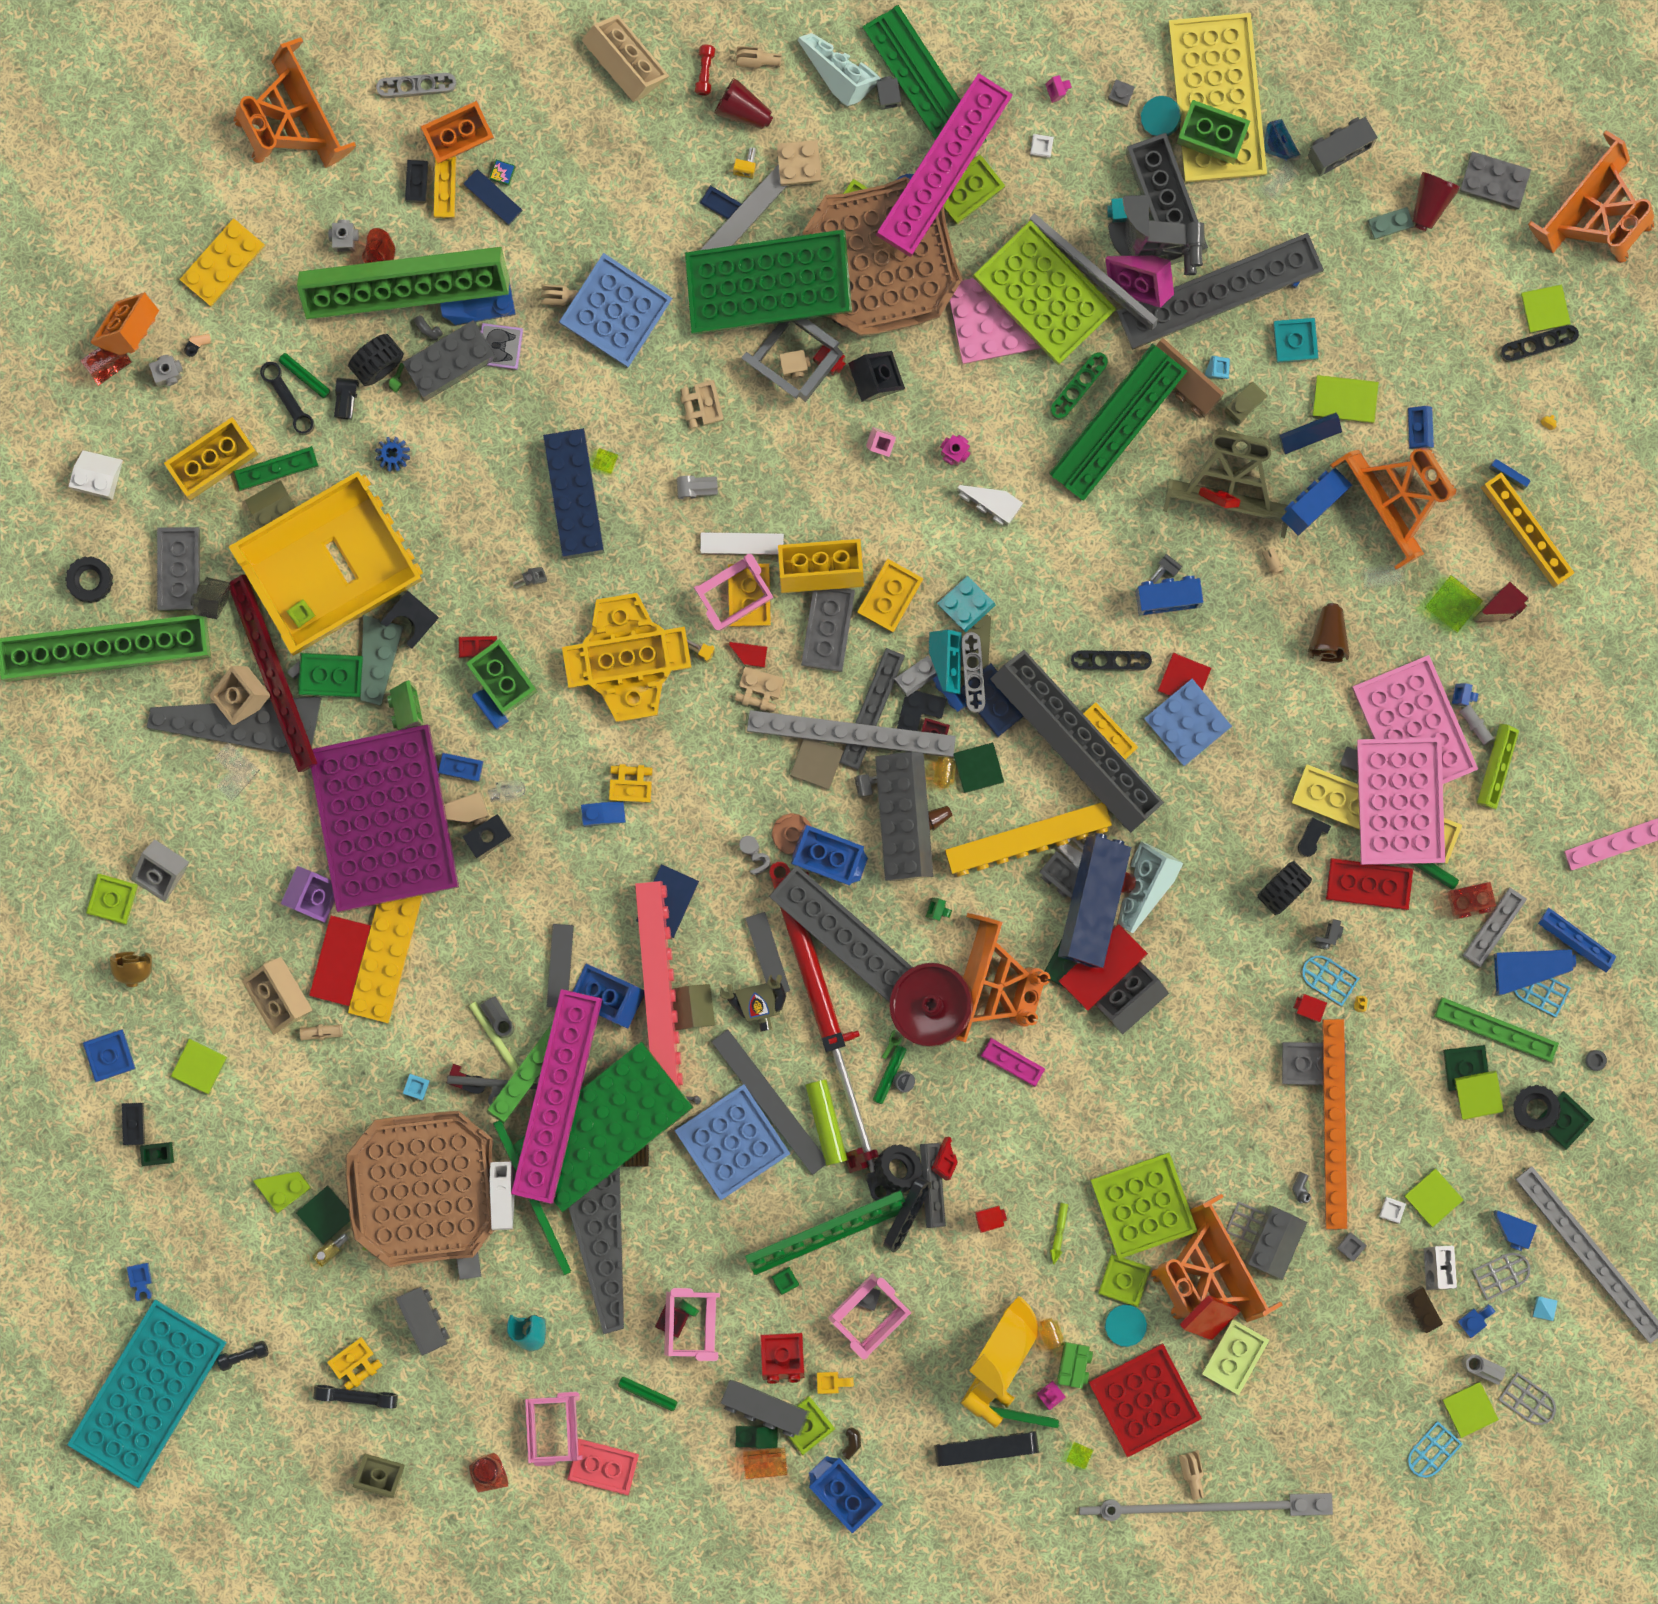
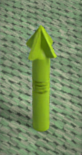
(1056, 1251)

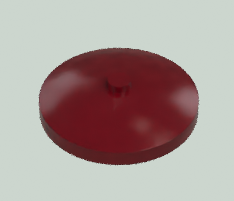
(931, 1004)

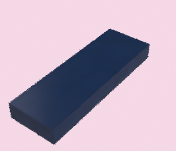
(493, 197)
(1310, 433)

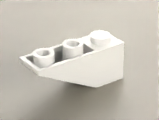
(996, 502)
(502, 1201)

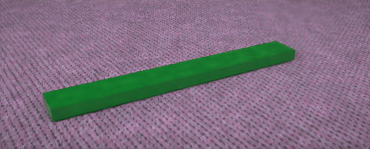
(535, 1204)

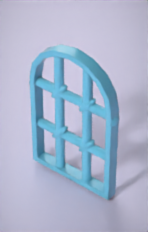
(1331, 987)
(1545, 999)
(1433, 1442)

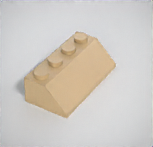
(624, 57)

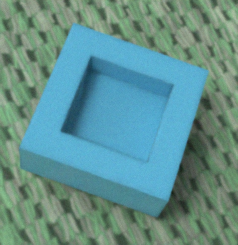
(416, 1087)

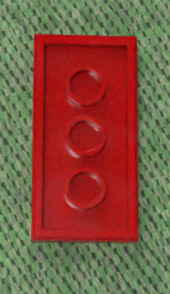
(1369, 884)
(340, 960)
(1092, 984)

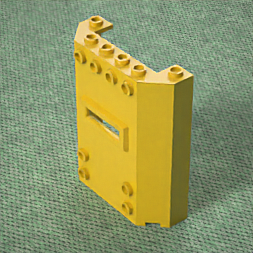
(291, 561)

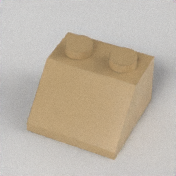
(239, 694)

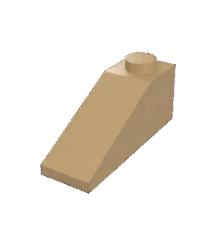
(467, 810)

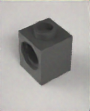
(888, 93)

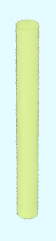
(494, 1037)

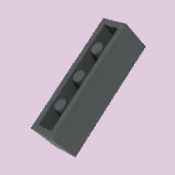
(765, 1408)

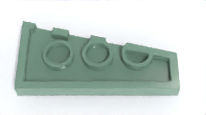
(378, 655)

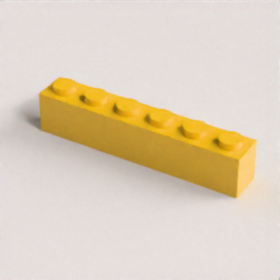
(1527, 530)

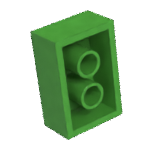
(1213, 132)
(501, 677)

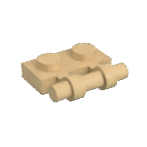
(708, 403)
(761, 683)

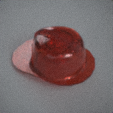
(378, 246)
(488, 1473)

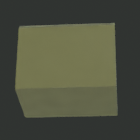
(694, 1007)
(379, 1476)

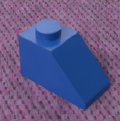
(603, 813)
(1515, 1230)

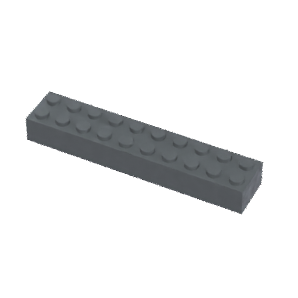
(1077, 740)

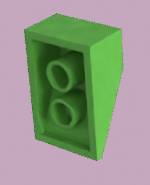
(405, 705)

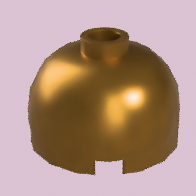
(131, 968)

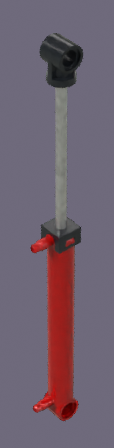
(825, 1017)

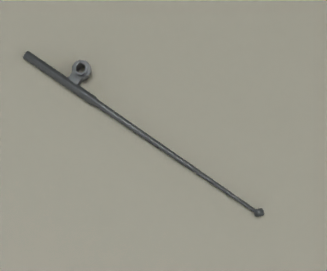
(498, 1084)

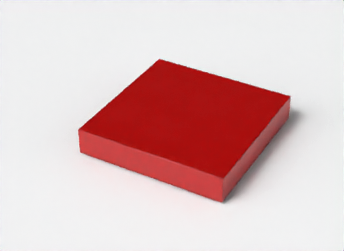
(1180, 671)

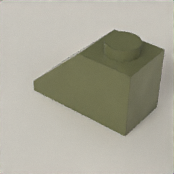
(1245, 403)

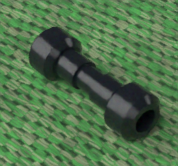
(258, 1350)

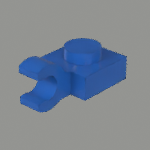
(1474, 1322)

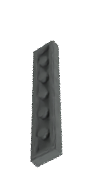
(874, 703)

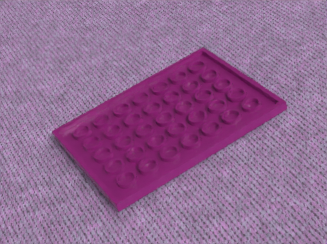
(383, 818)

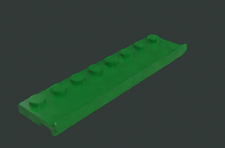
(914, 68)
(1118, 422)
(825, 1233)

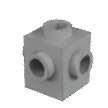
(343, 243)
(161, 365)

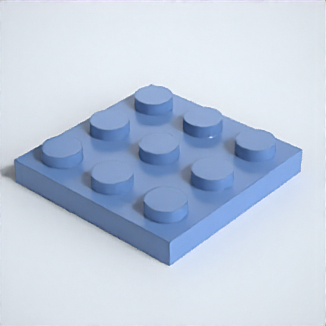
(1188, 722)

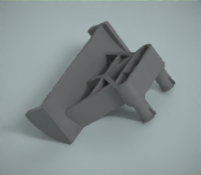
(1144, 237)

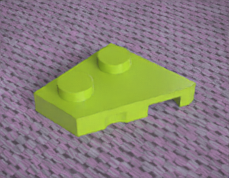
(282, 1189)

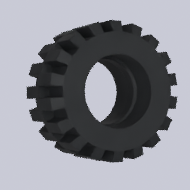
(375, 359)
(1284, 888)

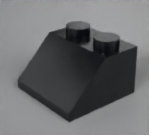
(876, 375)

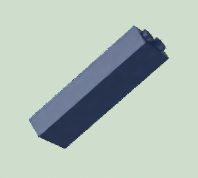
(1094, 901)

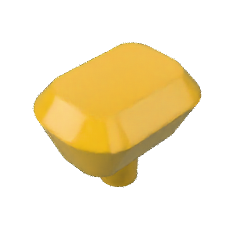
(1549, 422)
(1360, 1003)

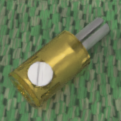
(329, 1250)

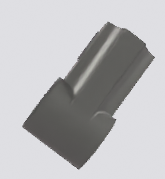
(497, 1015)

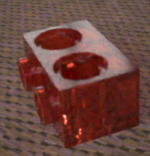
(104, 364)
(1470, 895)

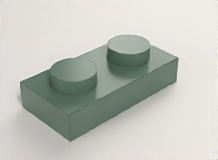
(1390, 223)

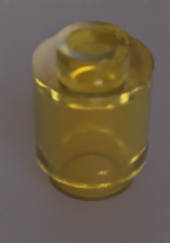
(944, 772)
(1051, 1333)

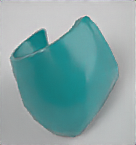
(535, 1332)

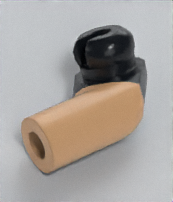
(195, 343)

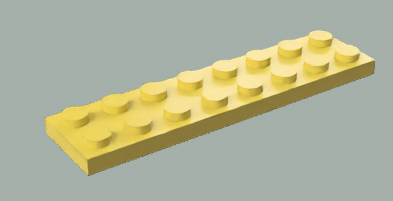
(1339, 801)

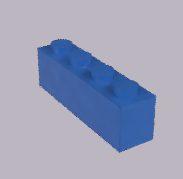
(1316, 501)

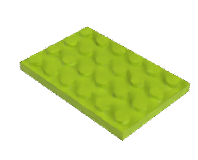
(1044, 292)

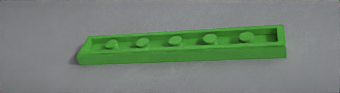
(1496, 1029)

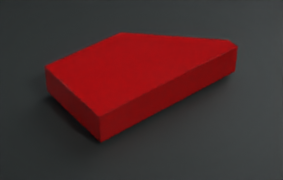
(1221, 498)
(473, 645)
(750, 654)
(945, 1160)

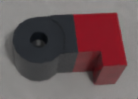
(456, 1071)

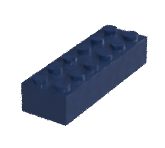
(573, 494)

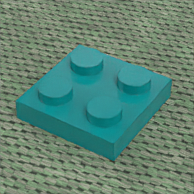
(1295, 340)
(966, 604)

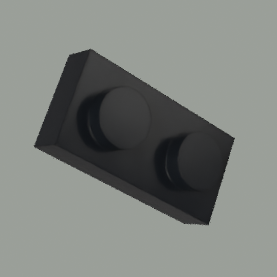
(416, 181)
(133, 1124)

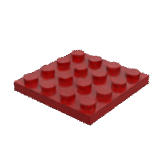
(1145, 1400)

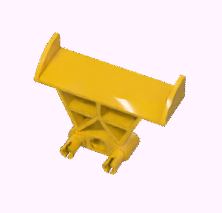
(1001, 1360)

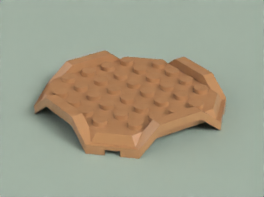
(886, 284)
(420, 1188)

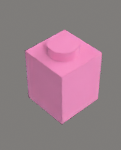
(880, 441)

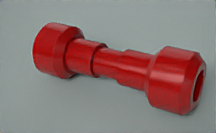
(706, 53)

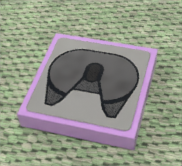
(504, 343)

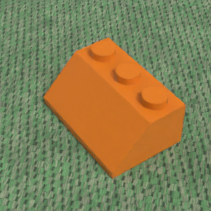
(457, 132)
(126, 324)

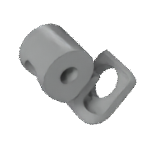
(750, 847)

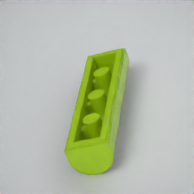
(1498, 766)
(826, 1122)

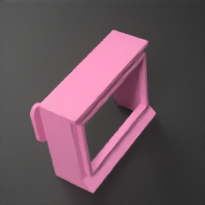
(748, 561)
(884, 1329)
(701, 1355)
(572, 1437)

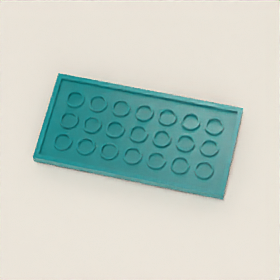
(147, 1393)

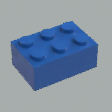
(1169, 595)

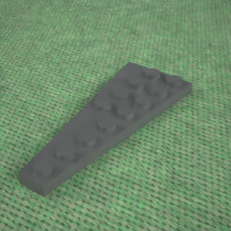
(256, 731)
(599, 1237)

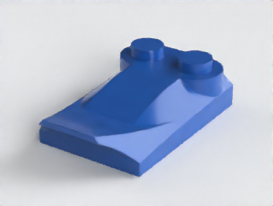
(478, 309)
(829, 856)
(843, 1492)

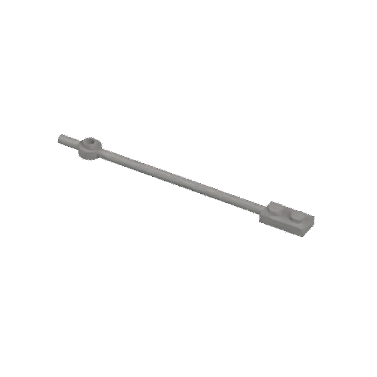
(1298, 1504)

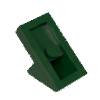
(157, 1154)
(756, 1437)

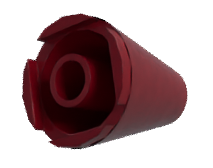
(743, 106)
(1432, 200)

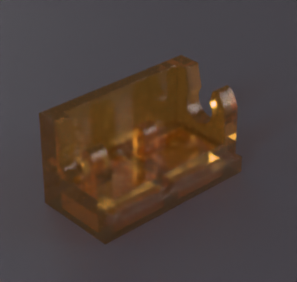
(765, 1463)

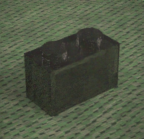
(210, 598)

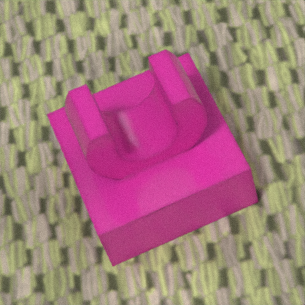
(1057, 88)
(1051, 1395)

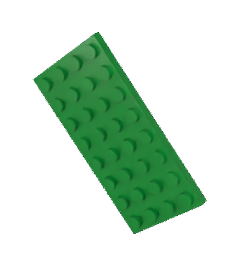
(768, 282)
(615, 1121)

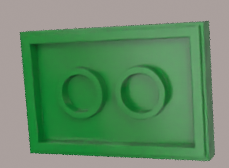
(330, 674)

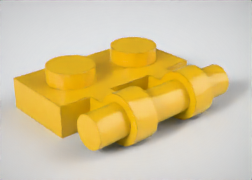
(631, 790)
(351, 1358)

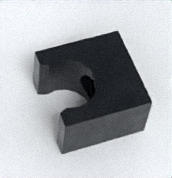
(417, 613)
(500, 836)

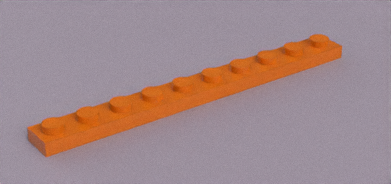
(1334, 1124)

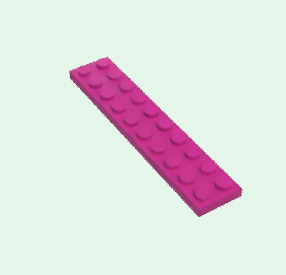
(944, 165)
(556, 1096)

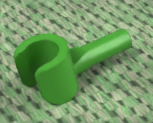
(394, 383)
(892, 1042)

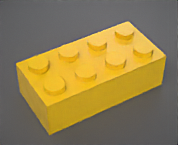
(211, 458)
(820, 565)

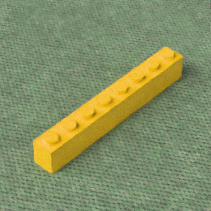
(1028, 838)

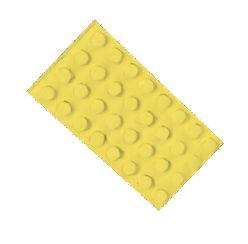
(1218, 68)

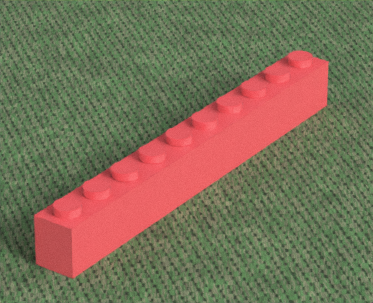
(658, 977)

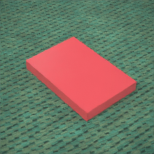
(604, 1467)

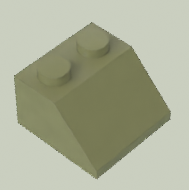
(270, 504)

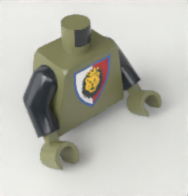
(758, 1001)

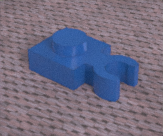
(140, 1276)

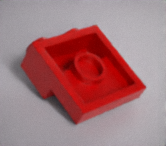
(782, 1357)

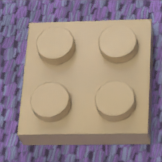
(799, 162)

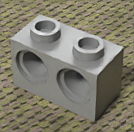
(1440, 1268)

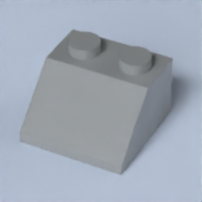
(159, 870)

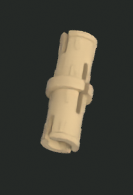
(321, 1032)

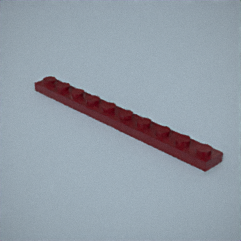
(272, 673)

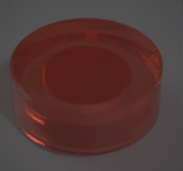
(1129, 883)

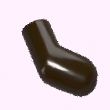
(854, 1440)

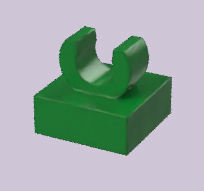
(937, 909)

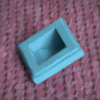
(1216, 367)
(1545, 1308)

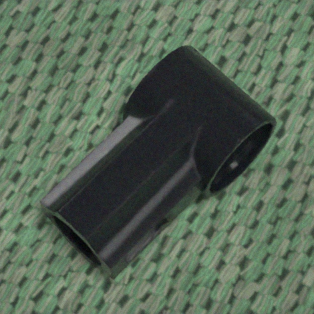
(346, 394)

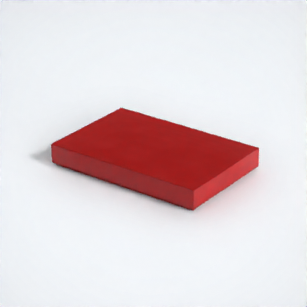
(1209, 1317)

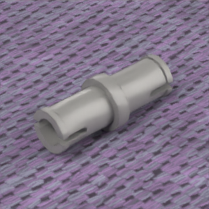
(1476, 724)

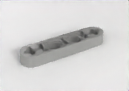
(416, 81)
(973, 672)

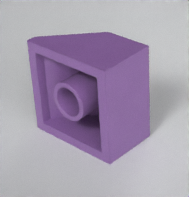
(309, 894)

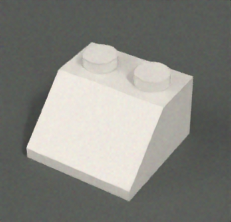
(95, 474)

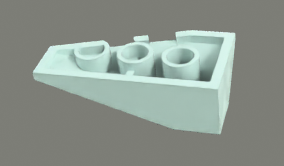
(844, 79)
(1154, 875)

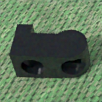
(1313, 831)

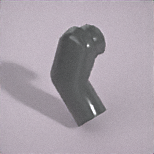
(426, 330)
(1300, 1190)

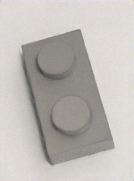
(916, 676)

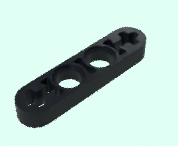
(1538, 341)
(1111, 660)
(907, 1214)

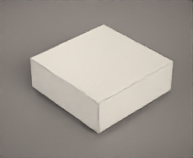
(1041, 146)
(1392, 1210)

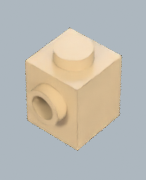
(794, 364)

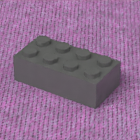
(449, 360)

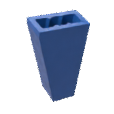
(1528, 968)

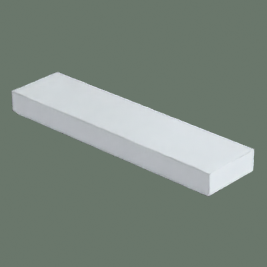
(741, 543)

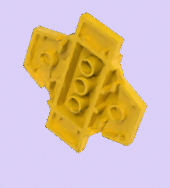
(626, 657)

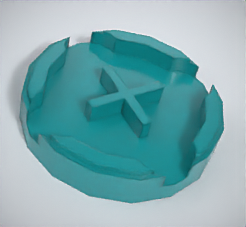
(1161, 116)
(1125, 1325)

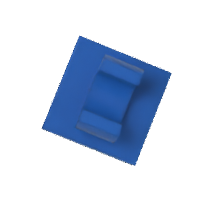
(1463, 694)

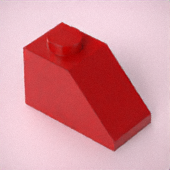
(990, 1218)

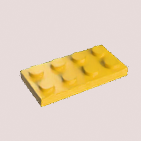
(222, 262)

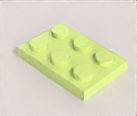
(1235, 1356)

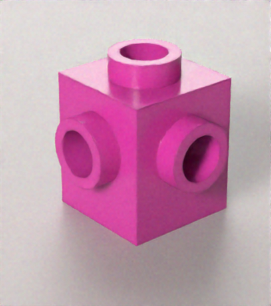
(952, 457)

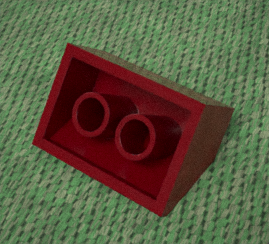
(1504, 605)

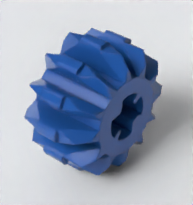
(392, 446)

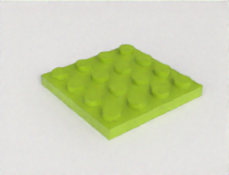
(1143, 1205)

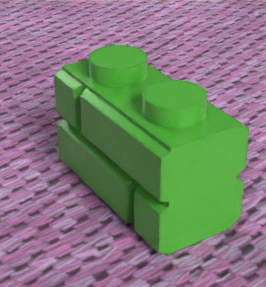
(1074, 1364)

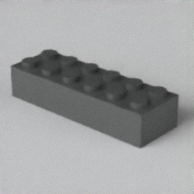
(1161, 180)
(904, 816)

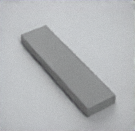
(1494, 927)

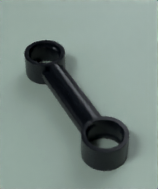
(287, 398)
(380, 1399)

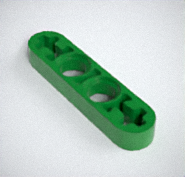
(1081, 387)

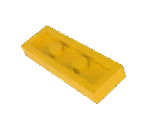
(445, 189)
(1110, 730)

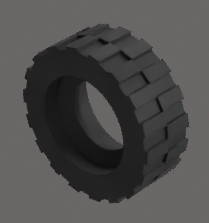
(78, 568)
(1541, 1093)
(884, 1174)

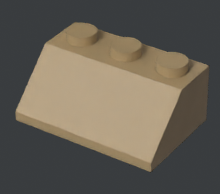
(277, 995)

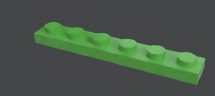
(520, 1081)

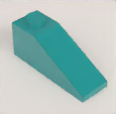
(946, 658)

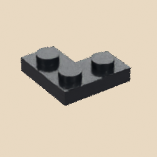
(918, 704)

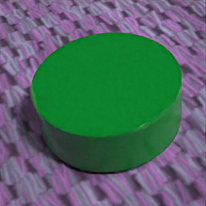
(689, 1308)

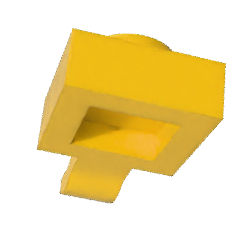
(830, 1382)

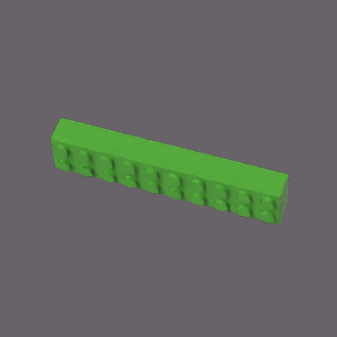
(403, 282)
(104, 648)

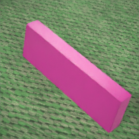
(1013, 1062)

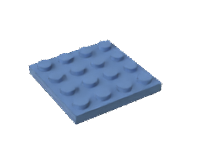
(615, 310)
(732, 1142)

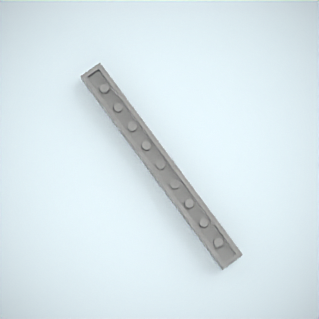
(851, 733)
(1589, 1253)

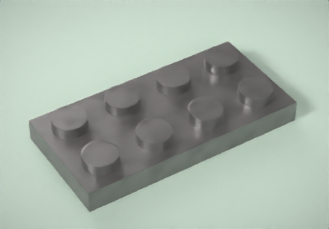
(177, 567)
(828, 629)

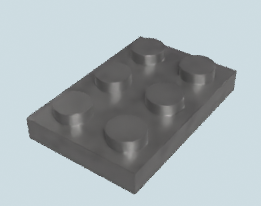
(1495, 180)
(1303, 1063)

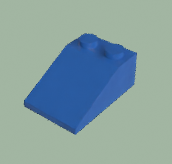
(618, 997)

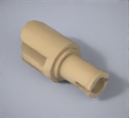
(756, 57)
(557, 295)
(1193, 1473)

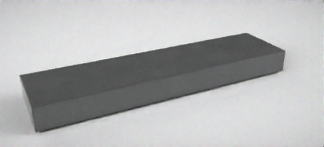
(766, 948)
(559, 962)
(935, 1199)

